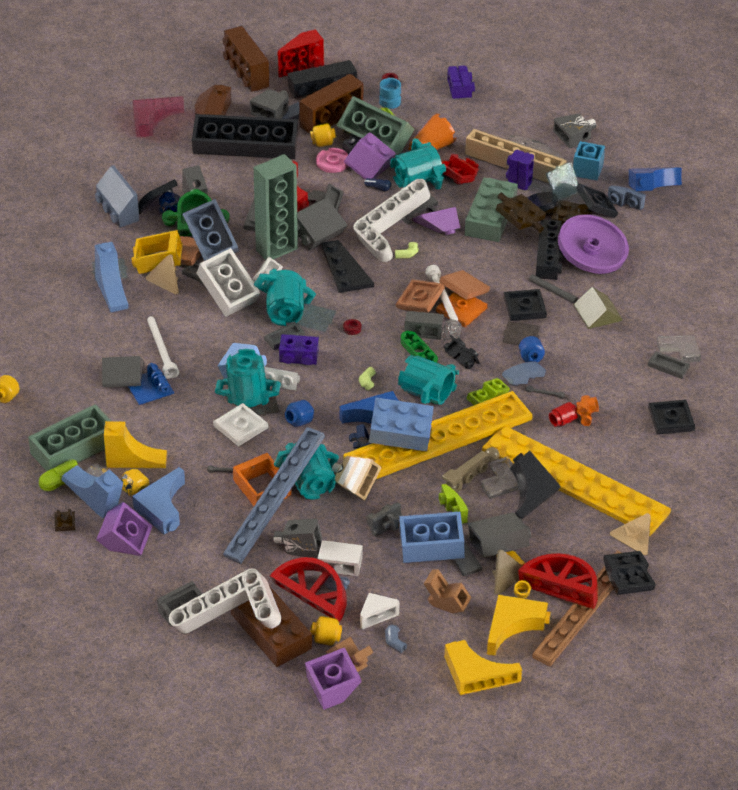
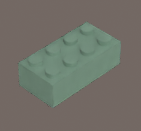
(365, 118)
(483, 219)
(71, 438)

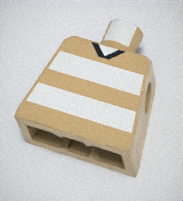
(356, 475)

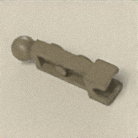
(470, 469)

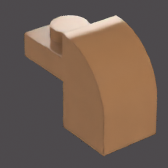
(446, 596)
(357, 657)

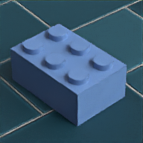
(401, 424)
(431, 537)

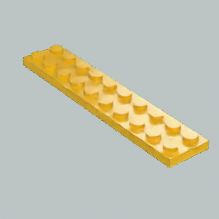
(451, 433)
(581, 481)

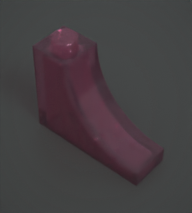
(151, 111)

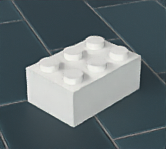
(228, 282)

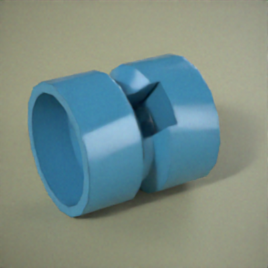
(390, 93)

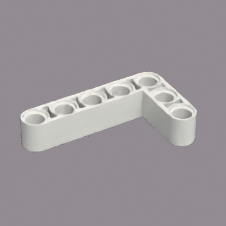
(388, 213)
(228, 600)

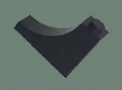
(534, 483)

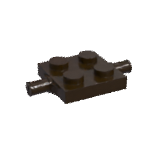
(567, 210)
(520, 212)

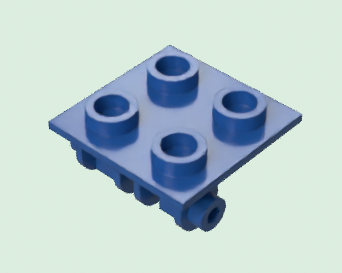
(152, 387)

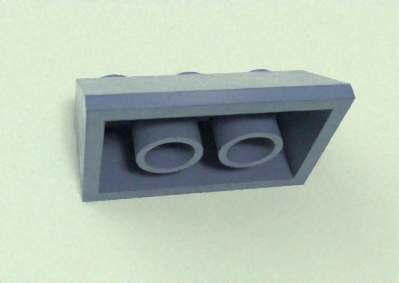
(117, 198)
(210, 230)

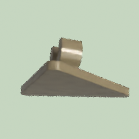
(506, 572)

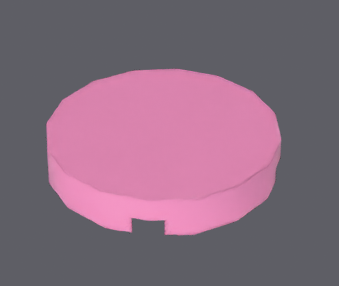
(332, 160)

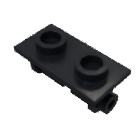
(467, 356)

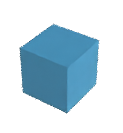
(588, 160)

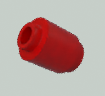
(563, 414)

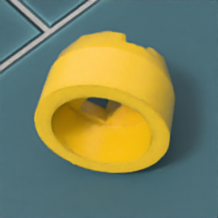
(522, 586)

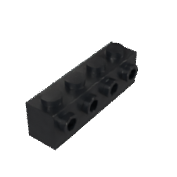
(312, 80)
(548, 251)

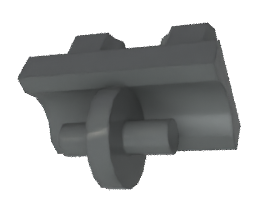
(385, 519)

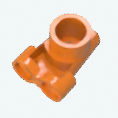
(586, 408)

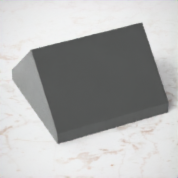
(122, 371)

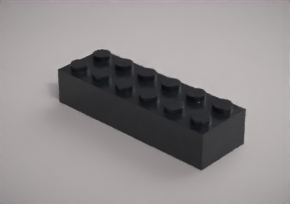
(244, 136)

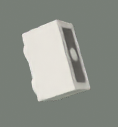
(342, 557)

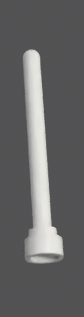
(433, 273)
(169, 369)

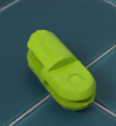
(53, 478)

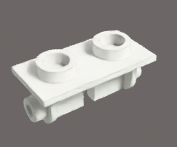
(286, 378)

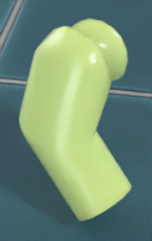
(408, 253)

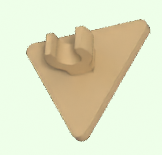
(164, 275)
(635, 533)

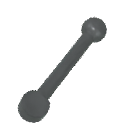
(561, 395)
(211, 469)

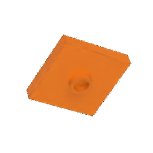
(465, 309)

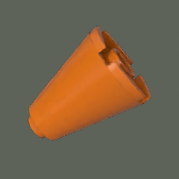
(437, 132)

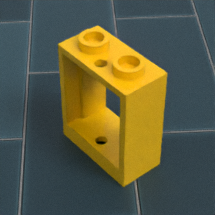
(156, 243)

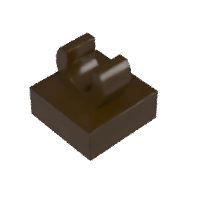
(64, 520)

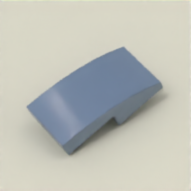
(622, 195)
(522, 372)

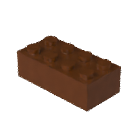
(246, 58)
(329, 103)
(280, 643)

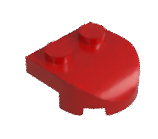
(461, 170)

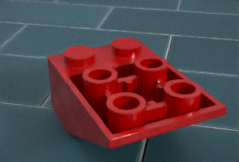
(301, 53)

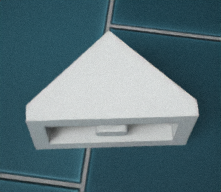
(377, 610)

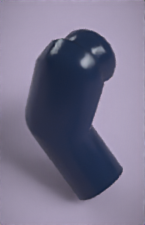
(383, 185)

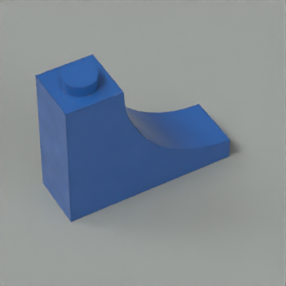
(649, 178)
(363, 409)

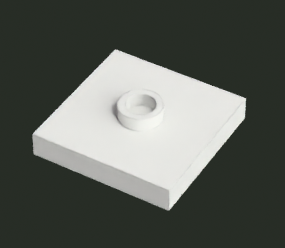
(240, 424)

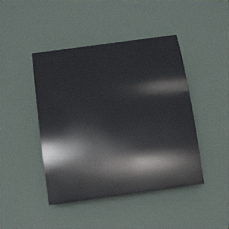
(628, 572)

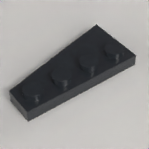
(344, 268)

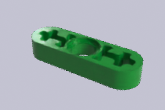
(417, 343)

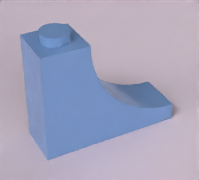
(108, 276)
(97, 492)
(155, 501)

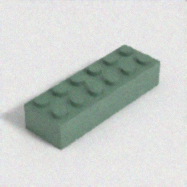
(275, 207)

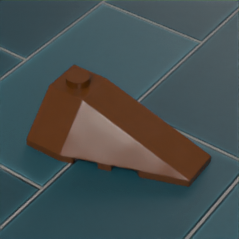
(214, 101)

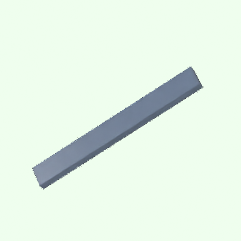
(274, 495)

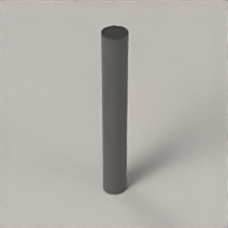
(552, 288)

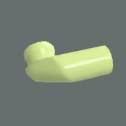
(365, 378)

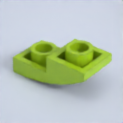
(490, 389)
(453, 502)

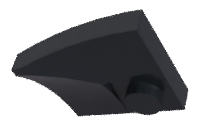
(152, 195)

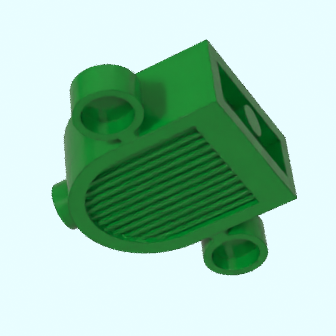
(186, 203)

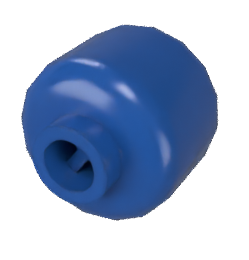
(531, 349)
(299, 413)

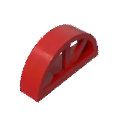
(541, 578)
(319, 602)

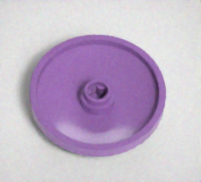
(593, 244)

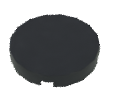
(544, 200)

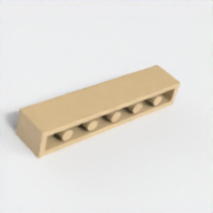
(496, 151)

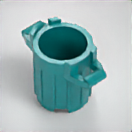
(419, 163)
(284, 295)
(428, 379)
(247, 380)
(317, 474)

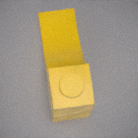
(126, 452)
(515, 616)
(475, 673)

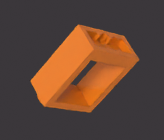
(245, 472)

